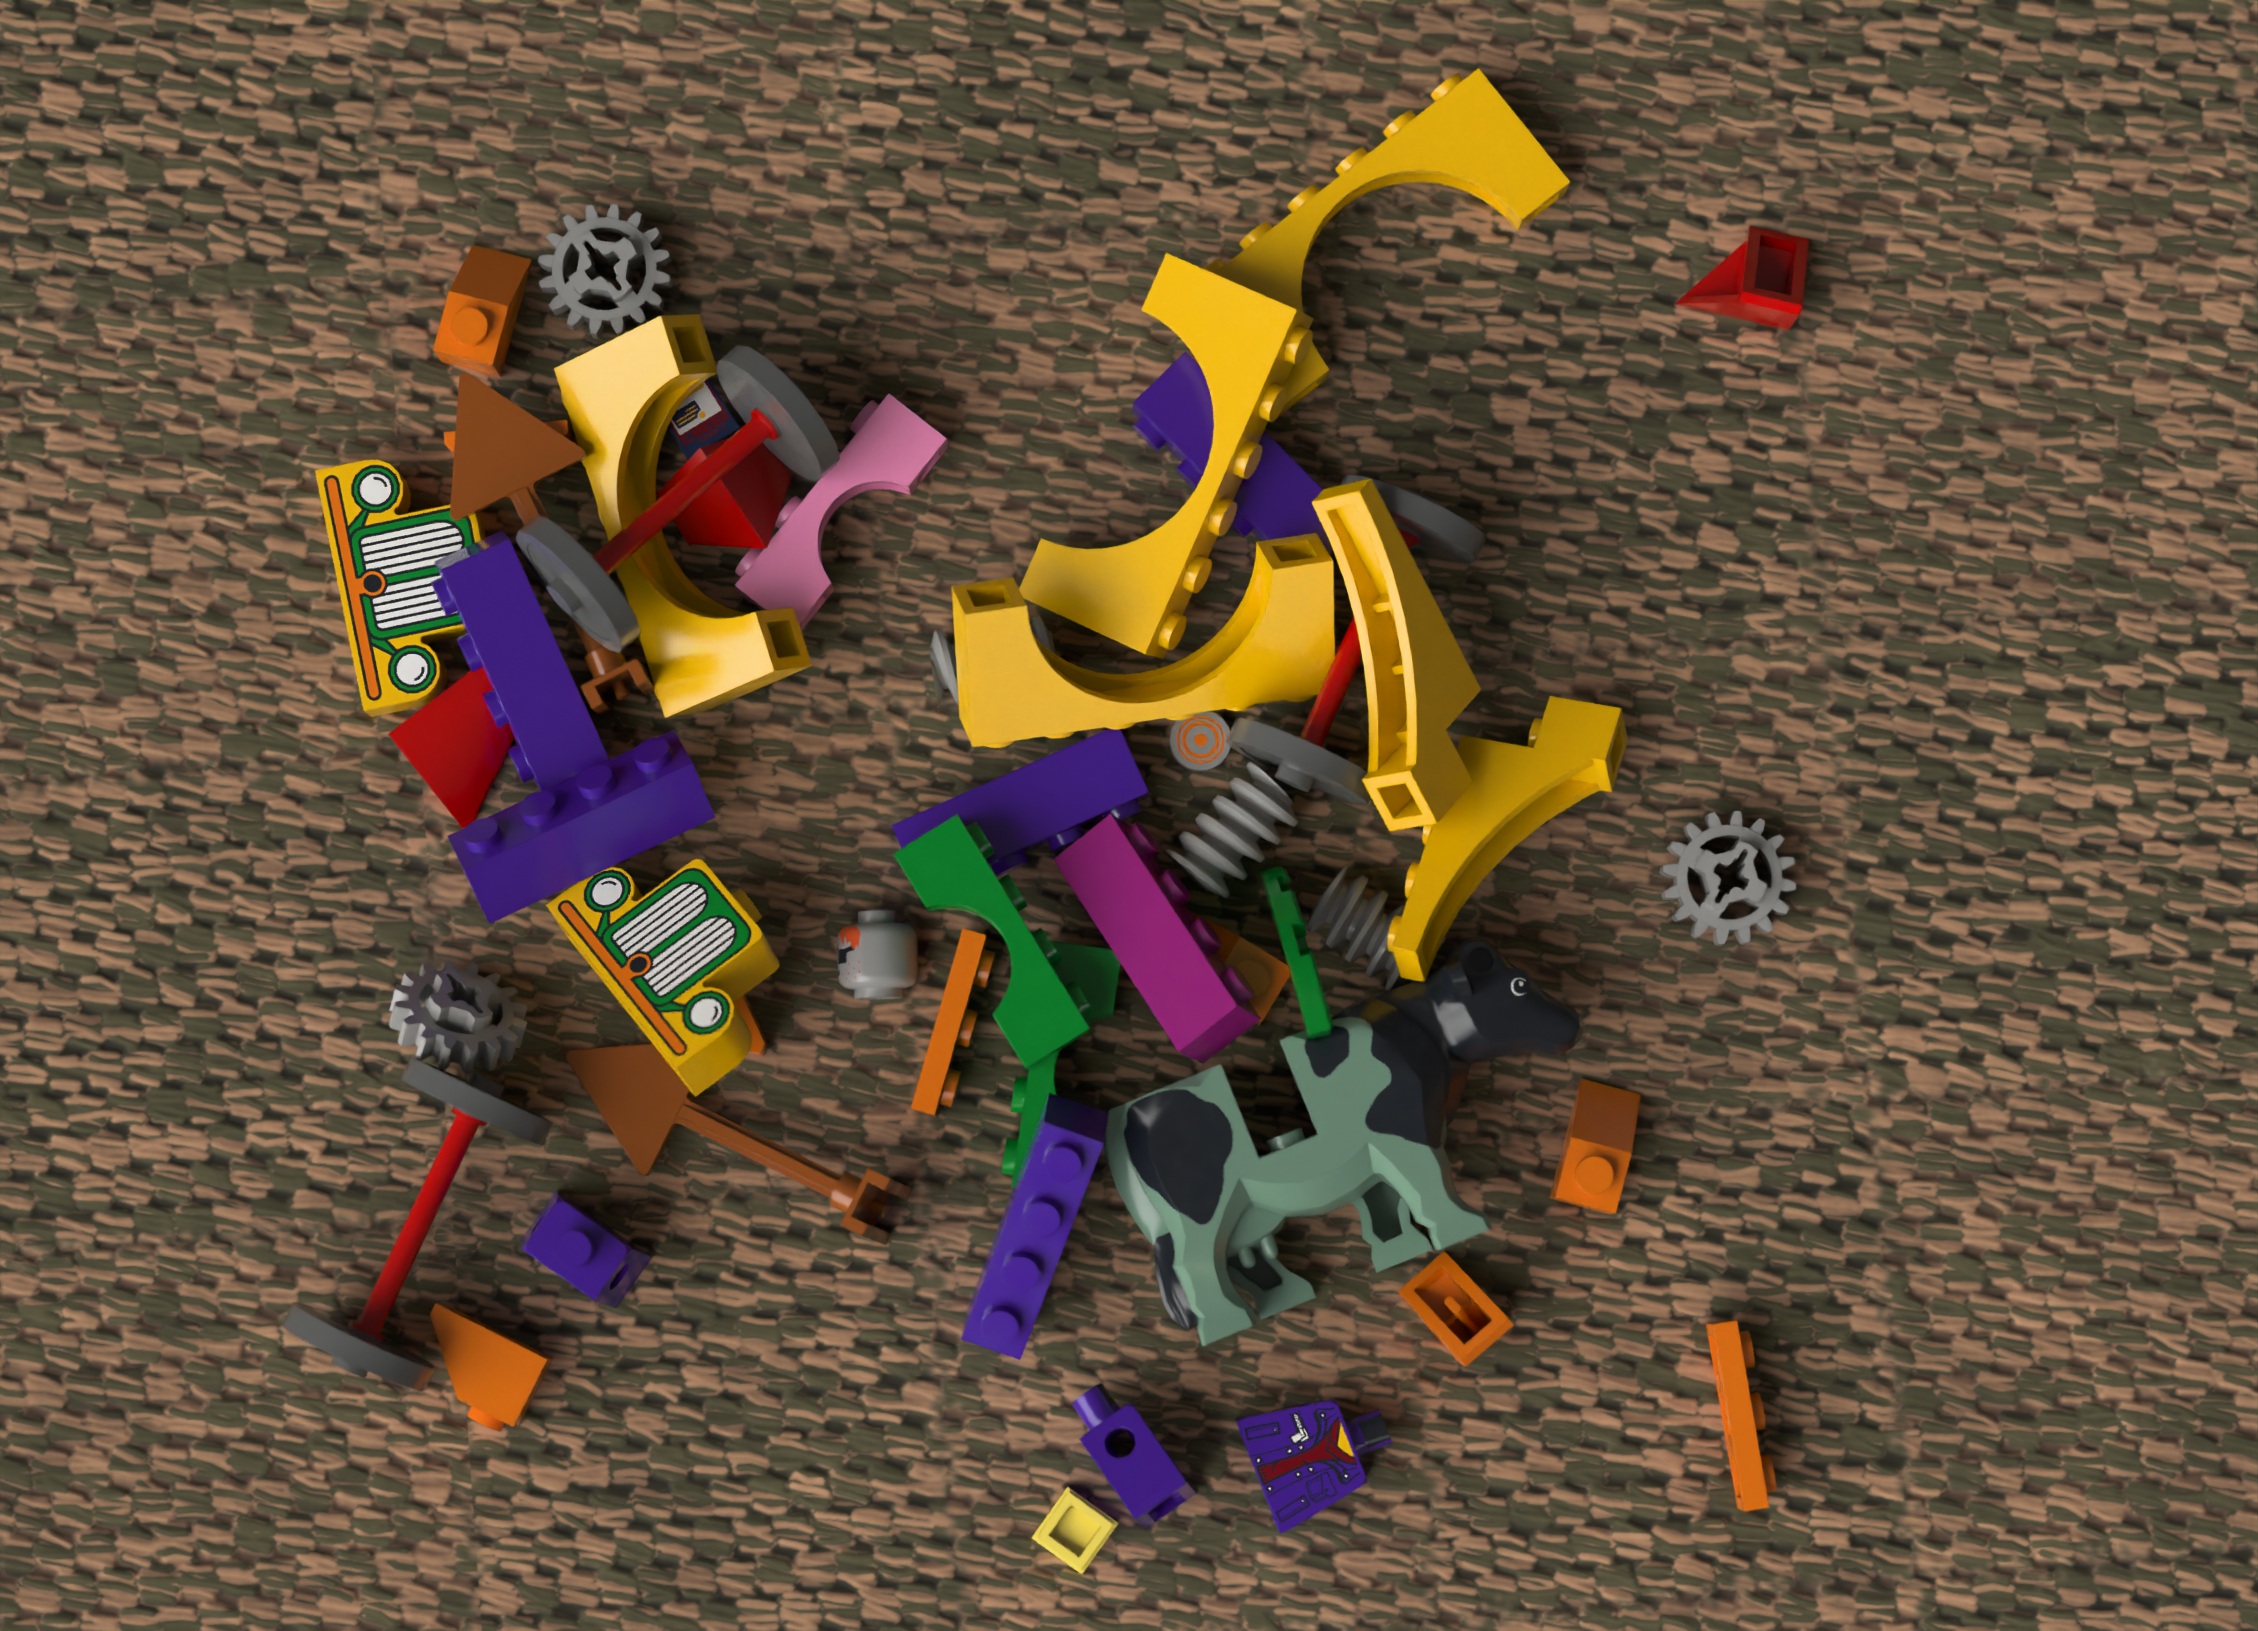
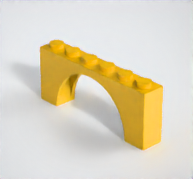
(1459, 141)
(1246, 355)
(619, 412)
(1266, 652)

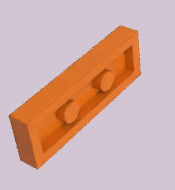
(953, 1023)
(1741, 1414)

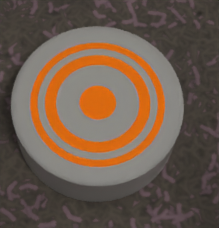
(1200, 741)

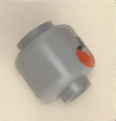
(877, 956)

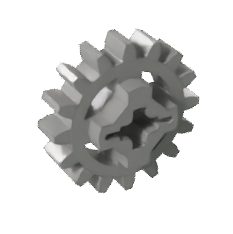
(625, 254)
(1753, 891)
(458, 1016)

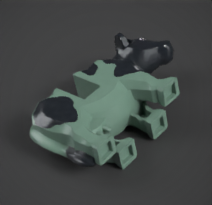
(1381, 1118)

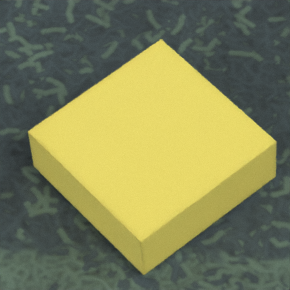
(1074, 1530)

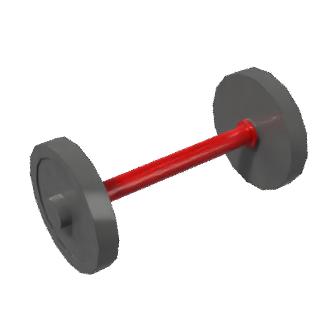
(773, 415)
(1302, 759)
(360, 1345)

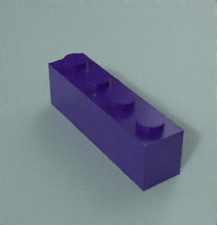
(1180, 415)
(521, 661)
(1043, 801)
(581, 826)
(1035, 1226)

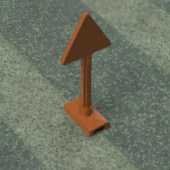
(502, 456)
(647, 1099)

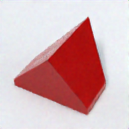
(1756, 281)
(738, 507)

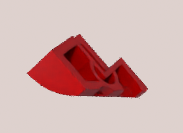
(456, 745)

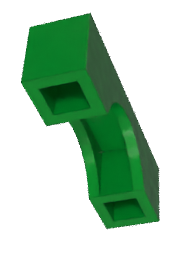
(952, 873)
(1097, 976)

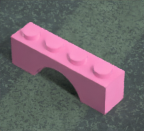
(887, 453)

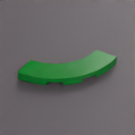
(1300, 960)

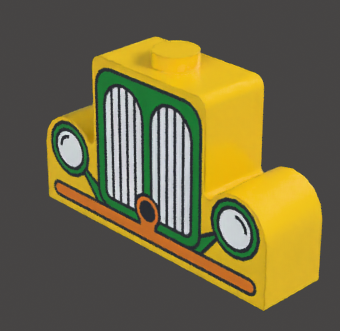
(386, 578)
(673, 961)

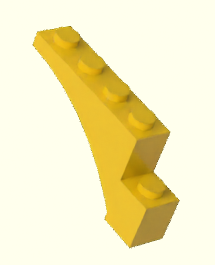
(1409, 659)
(1511, 796)

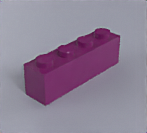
(1158, 938)

